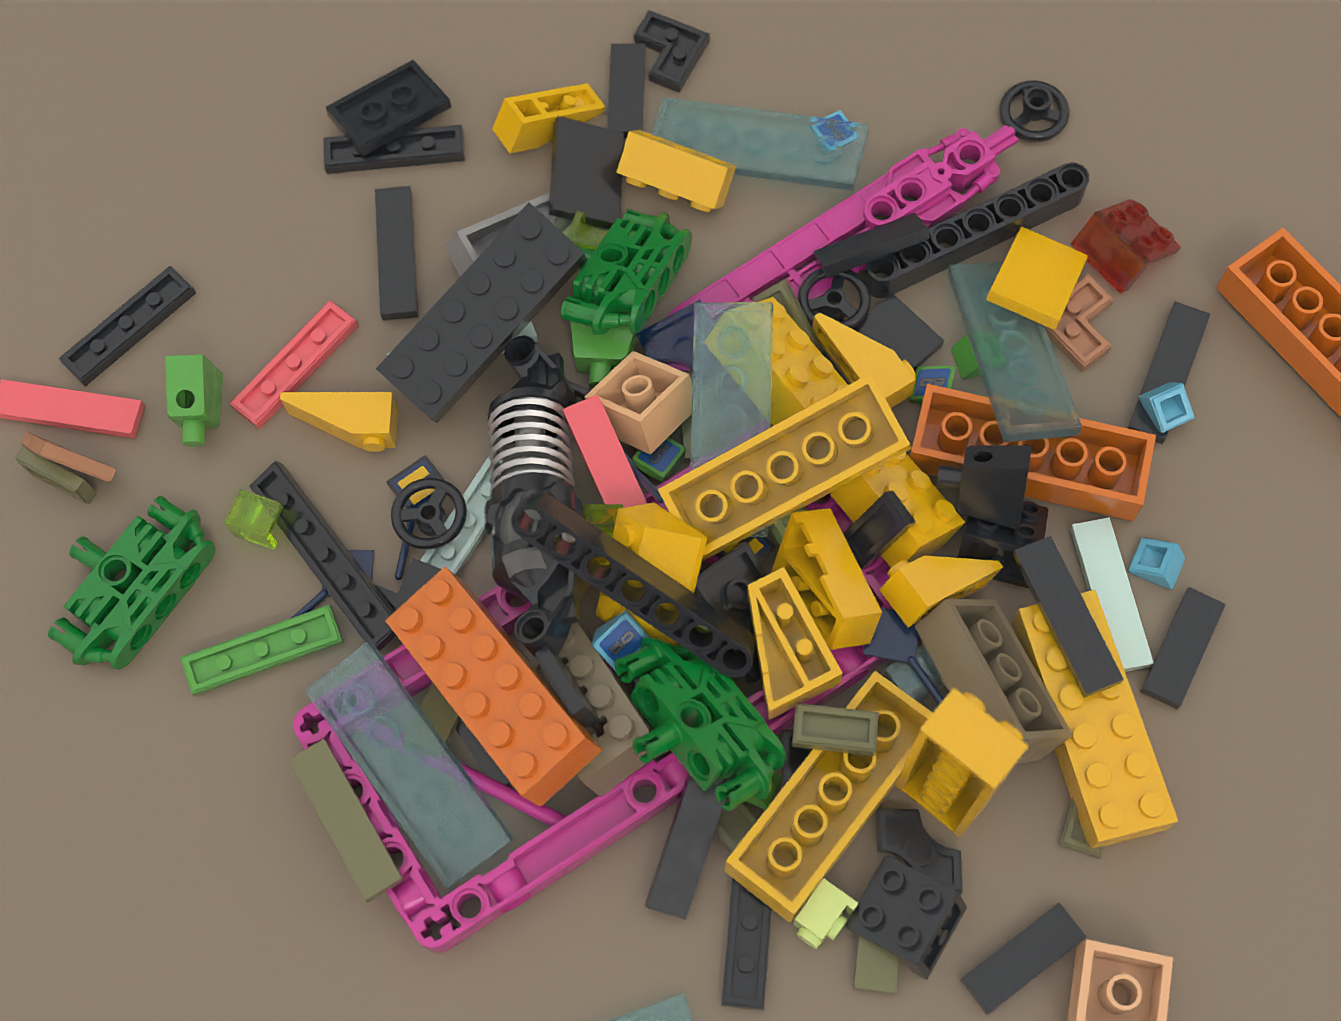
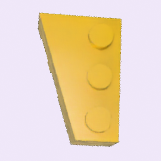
(828, 579)
(788, 644)

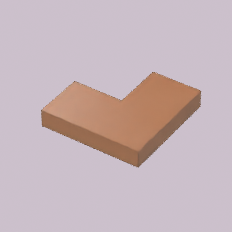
(1074, 332)
(67, 457)

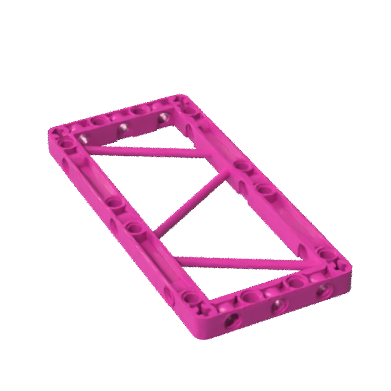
(572, 837)

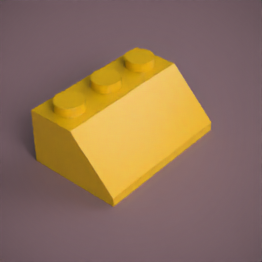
(663, 543)

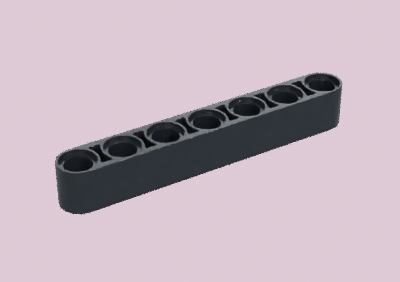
(987, 217)
(627, 566)

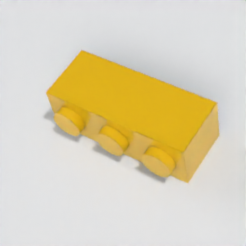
(675, 170)

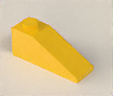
(529, 119)
(860, 356)
(357, 418)
(929, 580)

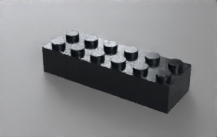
(482, 313)

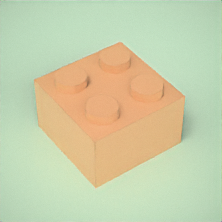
(645, 400)
(1119, 984)

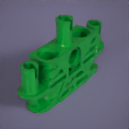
(627, 273)
(138, 604)
(701, 721)

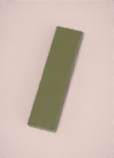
(346, 820)

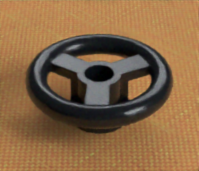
(1036, 106)
(843, 308)
(433, 526)

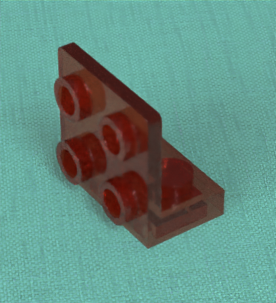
(1124, 242)

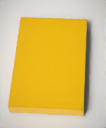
(1037, 278)

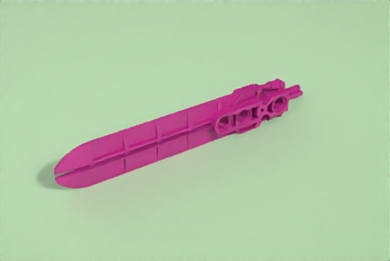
(914, 176)

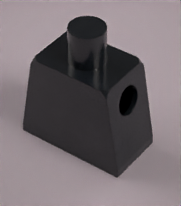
(990, 482)

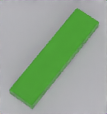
(261, 650)

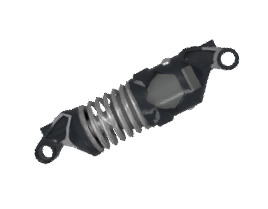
(534, 423)

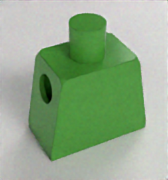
(600, 353)
(193, 396)

